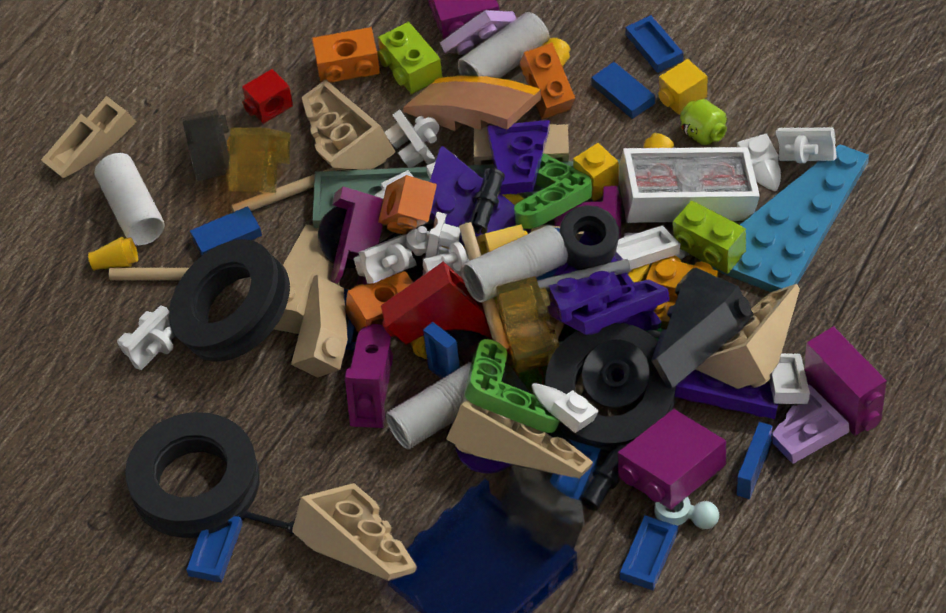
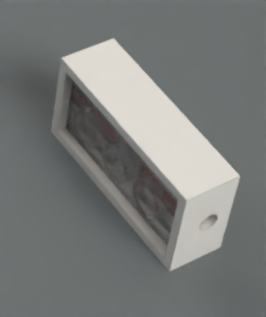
(664, 180)

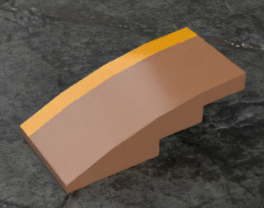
(474, 101)

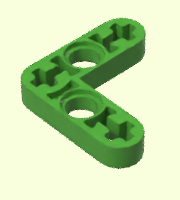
(562, 191)
(501, 397)

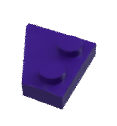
(588, 292)

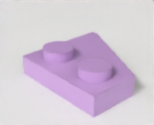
(476, 31)
(809, 428)

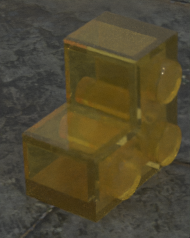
(255, 159)
(524, 317)

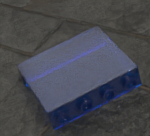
(481, 562)

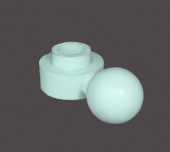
(703, 514)

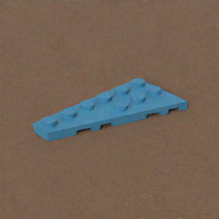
(795, 222)

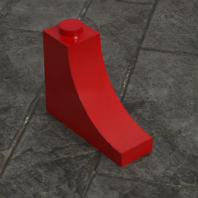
(436, 298)

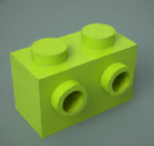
(409, 58)
(709, 236)

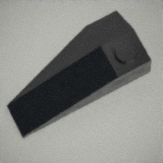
(700, 323)

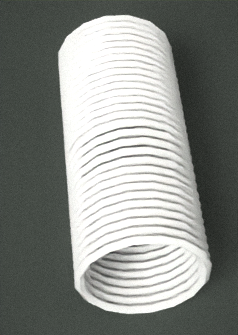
(501, 53)
(129, 198)
(536, 252)
(429, 409)

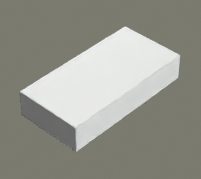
(647, 247)
(789, 381)

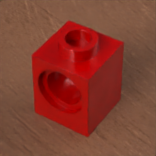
(267, 96)

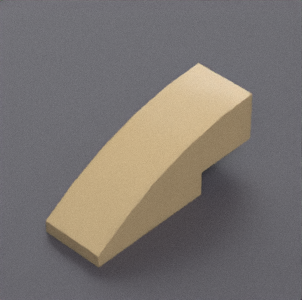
(88, 138)

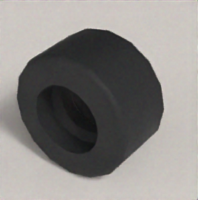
(594, 220)

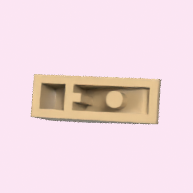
(322, 330)

